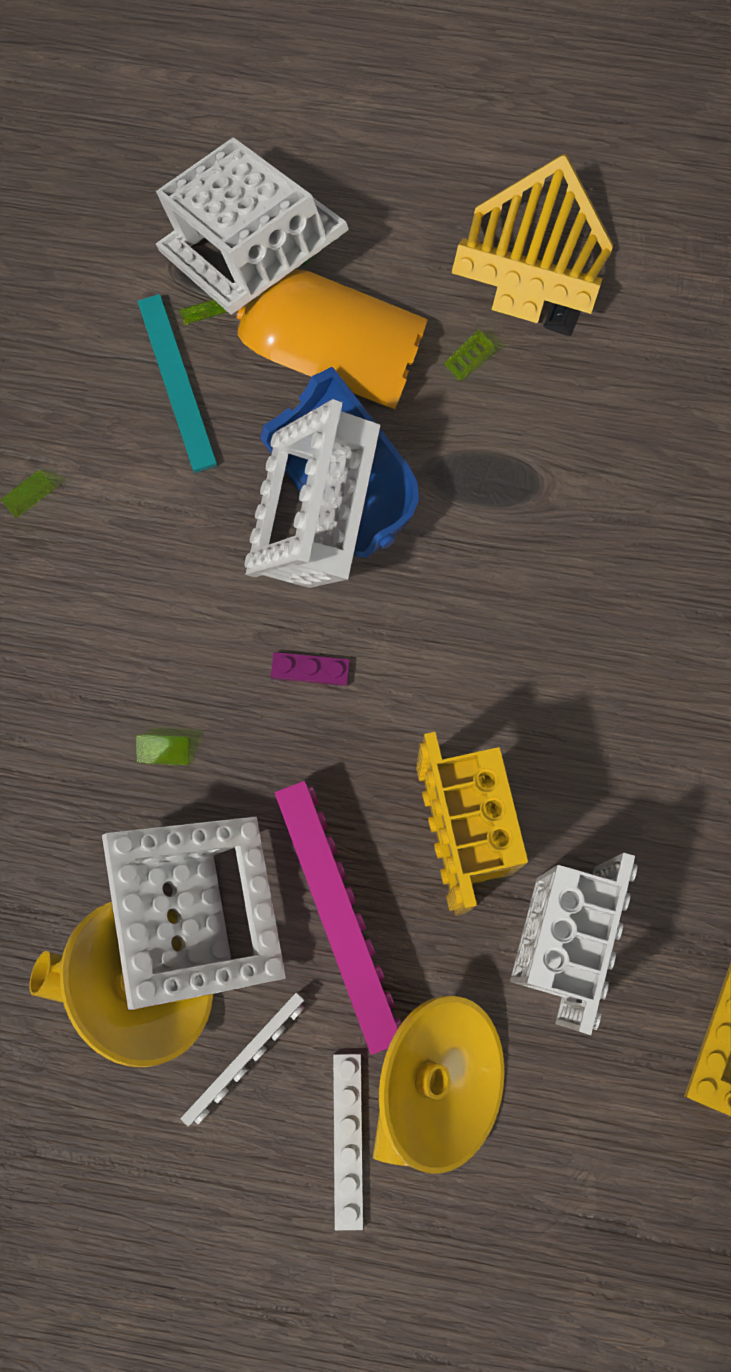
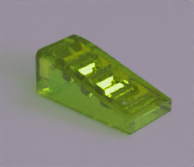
(477, 337)

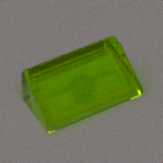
(201, 311)
(27, 493)
(163, 749)

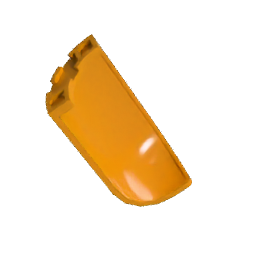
(323, 325)

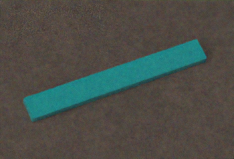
(177, 384)

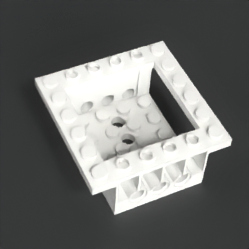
(258, 242)
(338, 472)
(184, 858)
(572, 937)

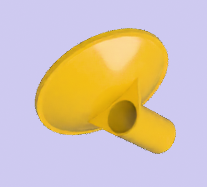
(95, 999)
(439, 1086)

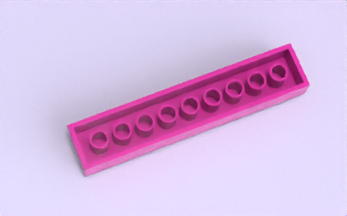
(337, 915)

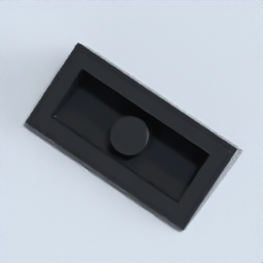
(561, 319)

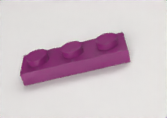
(310, 669)

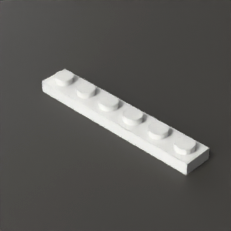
(237, 1068)
(348, 1142)

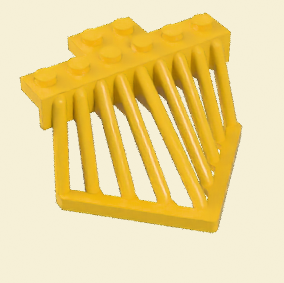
(523, 280)

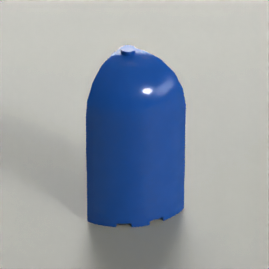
(391, 485)

